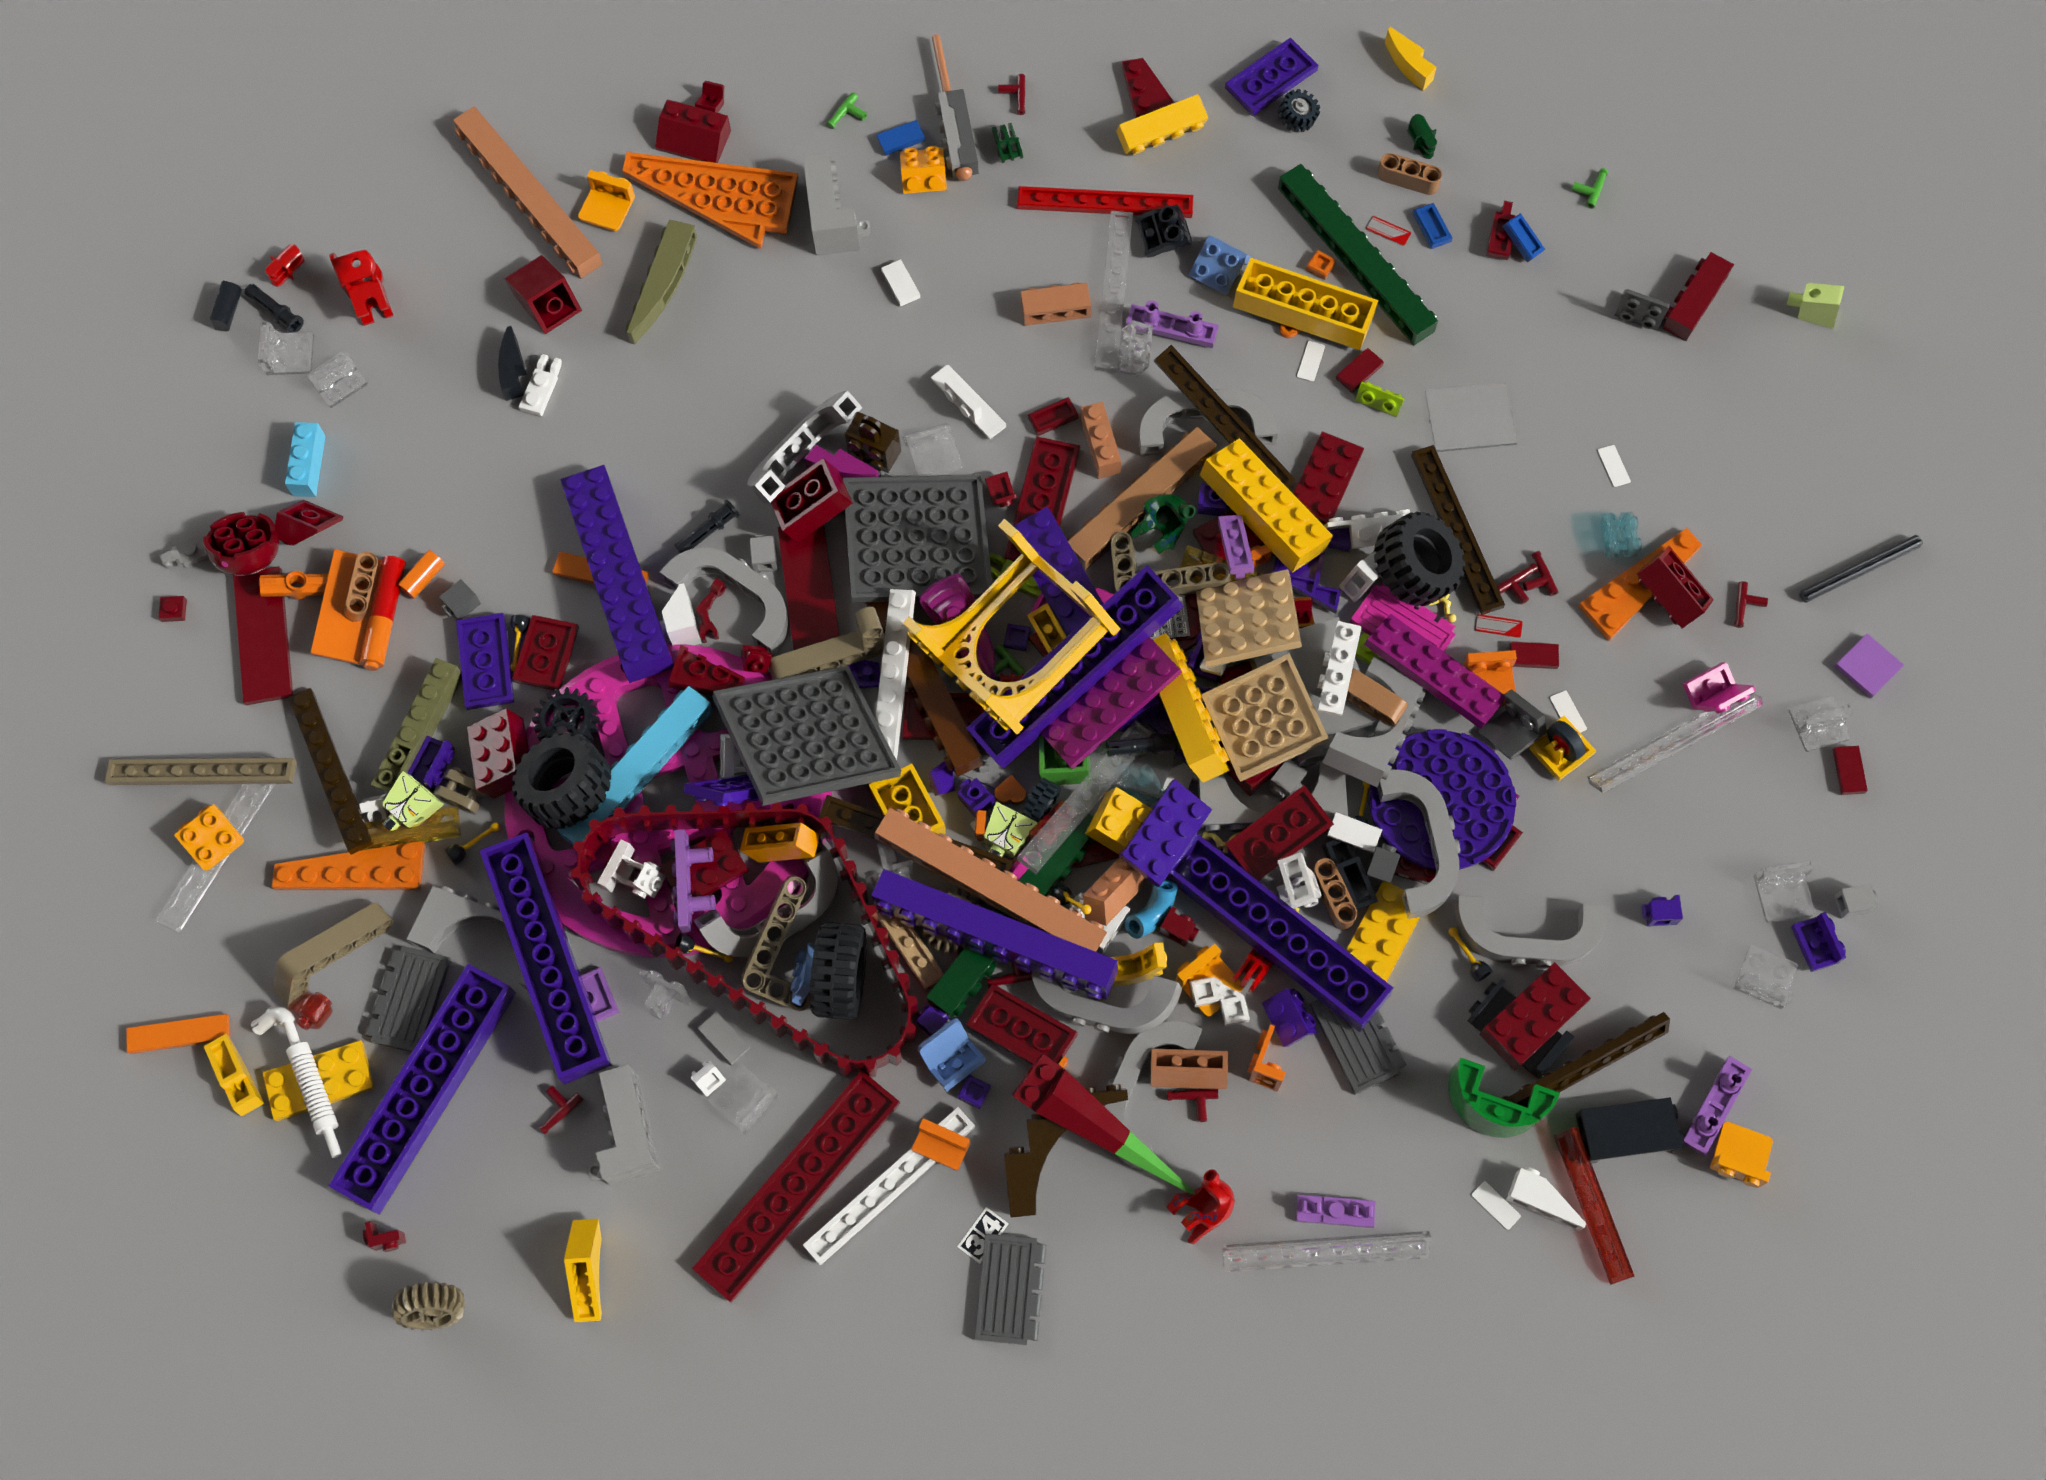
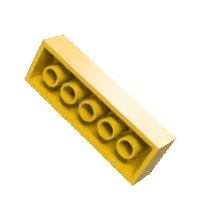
(1305, 303)
(1266, 505)
(1191, 718)

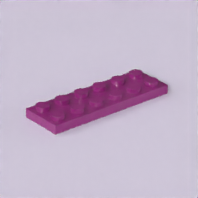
(1435, 671)
(1111, 702)

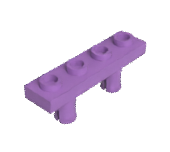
(1174, 326)
(681, 870)
(1716, 1105)

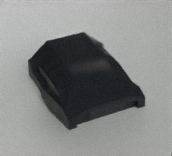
(1163, 230)

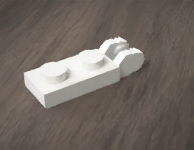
(540, 386)

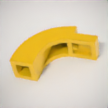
(1140, 965)

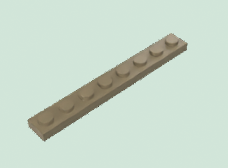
(200, 771)

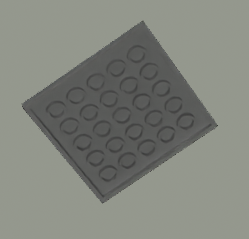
(914, 534)
(805, 735)

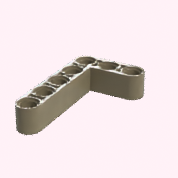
(1183, 575)
(835, 652)
(774, 946)
(303, 961)

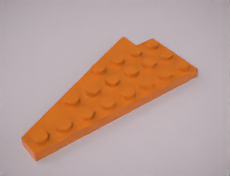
(727, 195)

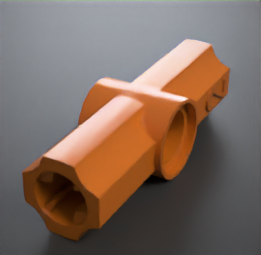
(283, 585)

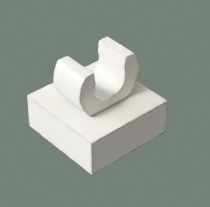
(374, 804)
(708, 1078)

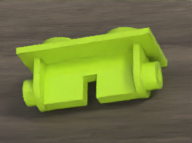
(1377, 398)

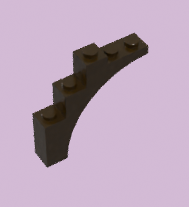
(1024, 1167)

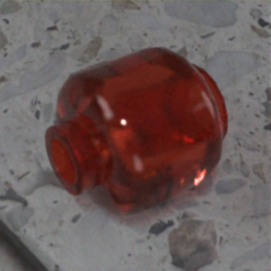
(313, 1011)

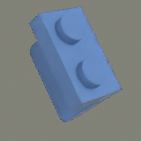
(950, 1054)

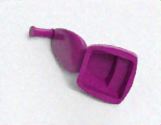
(948, 600)

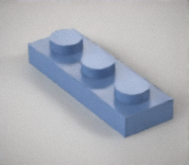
(802, 974)

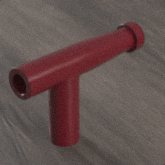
(1019, 89)
(1545, 579)
(1512, 583)
(1743, 599)
(1015, 977)
(1198, 1095)
(564, 1107)

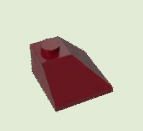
(303, 521)

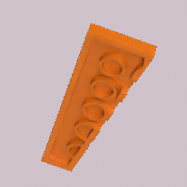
(1624, 596)
(370, 869)

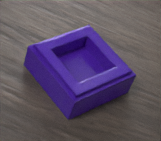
(1017, 637)
(974, 1091)

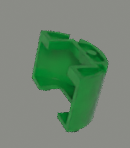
(1492, 1114)

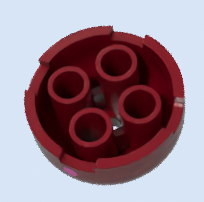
(242, 543)

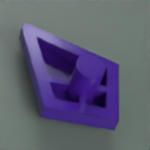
(866, 673)
(941, 779)

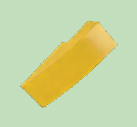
(1409, 59)
(233, 1075)

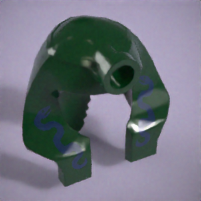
(1169, 515)

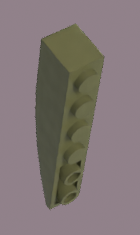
(662, 276)
(419, 722)

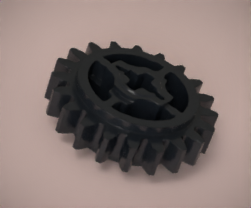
(556, 705)

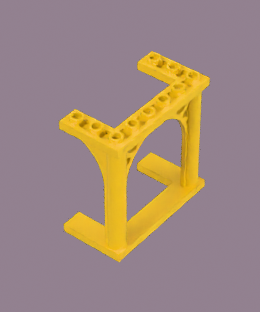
(949, 638)

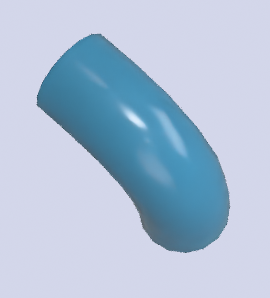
(1154, 912)

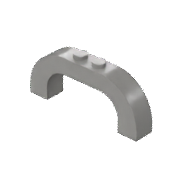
(1178, 407)
(768, 474)
(712, 561)
(1439, 825)
(817, 898)
(1523, 951)
(1105, 1017)
(1167, 1035)

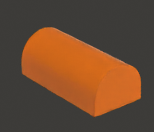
(421, 574)

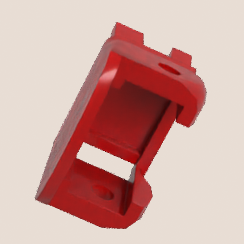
(362, 294)

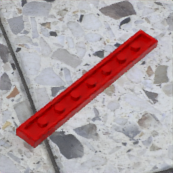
(1099, 201)

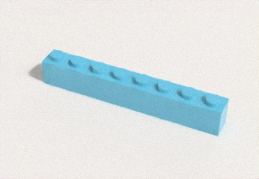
(647, 757)

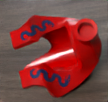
(1212, 1199)

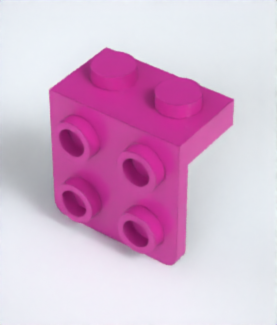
(1716, 689)

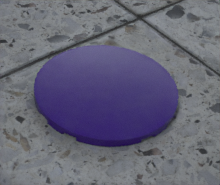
(1473, 788)

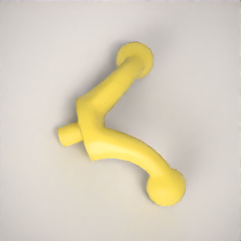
(1446, 604)
(1220, 844)

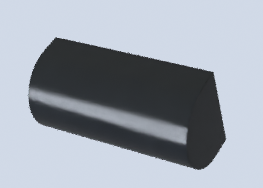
(225, 305)

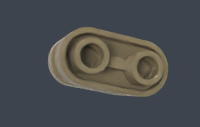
(458, 778)

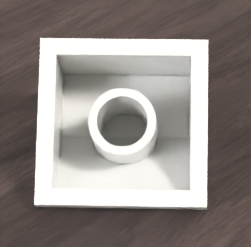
(679, 619)

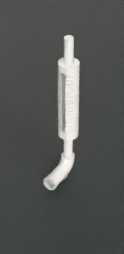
(306, 1075)

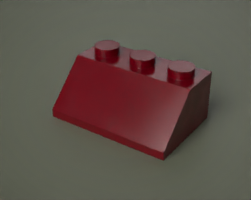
(692, 132)
(1675, 587)

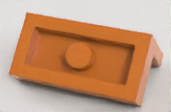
(941, 1144)

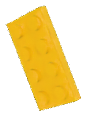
(1383, 931)
(343, 1073)

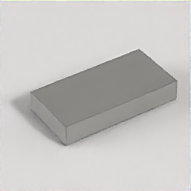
(724, 1038)

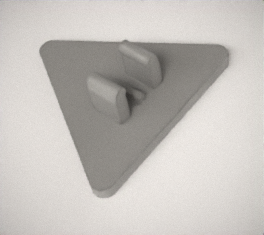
(988, 772)

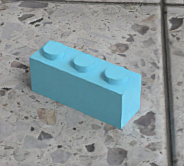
(305, 459)

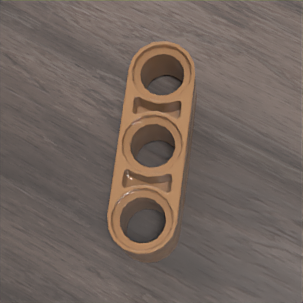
(1399, 176)
(363, 576)
(1375, 699)
(1335, 905)

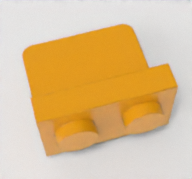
(923, 170)
(607, 201)
(209, 837)
(1205, 966)
(1742, 1155)

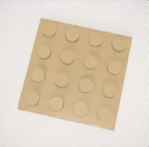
(1248, 618)
(1265, 717)

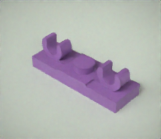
(1236, 545)
(1335, 1211)

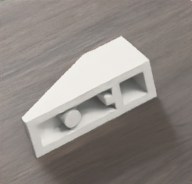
(1540, 1197)

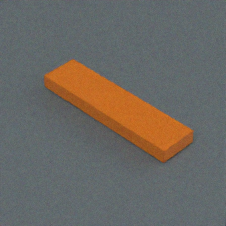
(577, 568)
(177, 1033)

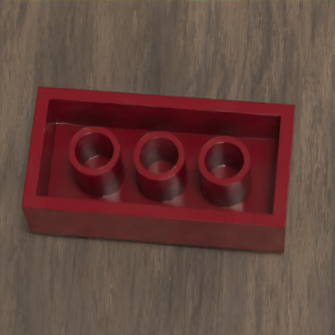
(1534, 1016)

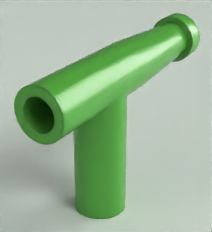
(847, 106)
(1594, 192)
(1007, 660)

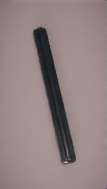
(1860, 568)

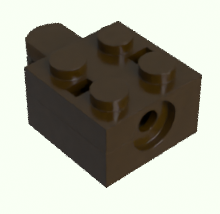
(873, 442)

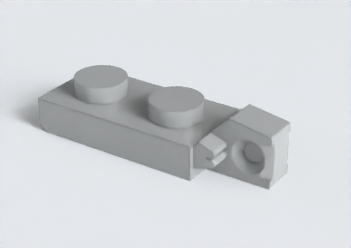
(186, 553)

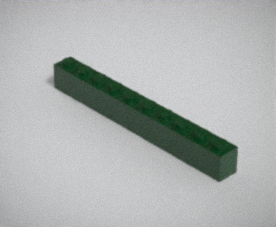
(1358, 254)
(970, 968)

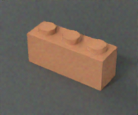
(1055, 304)
(1100, 440)
(1112, 892)
(1189, 1068)

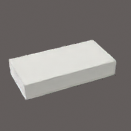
(900, 282)
(1354, 832)

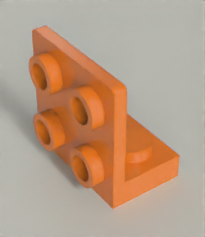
(1493, 668)
(1268, 1074)

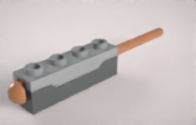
(954, 123)

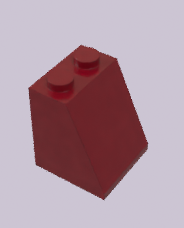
(543, 294)

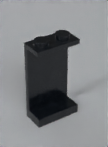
(1496, 1001)
(1630, 1129)

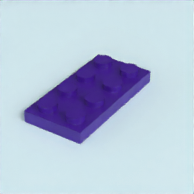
(1271, 76)
(485, 661)
(723, 790)
(1165, 833)

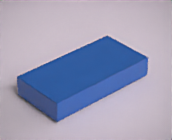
(900, 137)
(1432, 225)
(1523, 237)

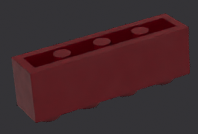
(1698, 295)

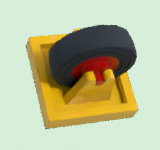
(1562, 748)

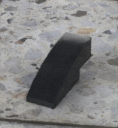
(510, 366)
(1352, 872)

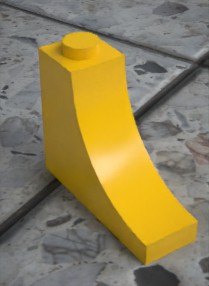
(582, 1269)

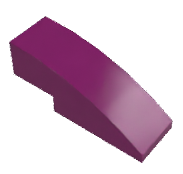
(846, 464)

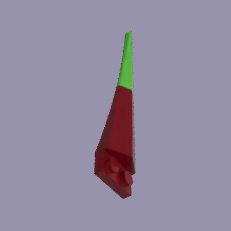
(1062, 1099)

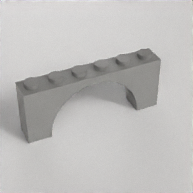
(1369, 756)
(1232, 814)
(448, 912)

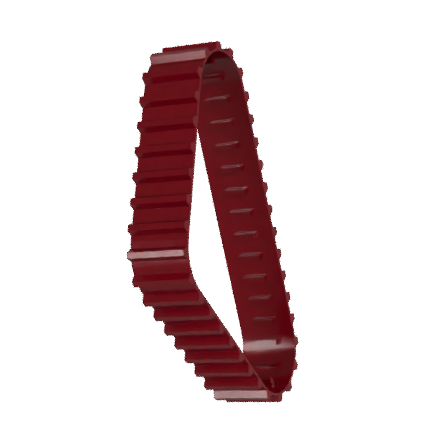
(727, 819)

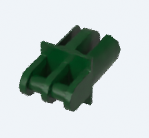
(1422, 136)
(1009, 147)

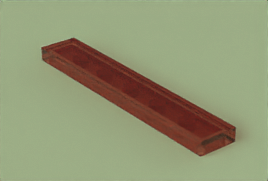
(1594, 1206)

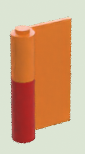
(368, 639)

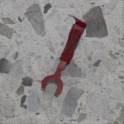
(716, 589)

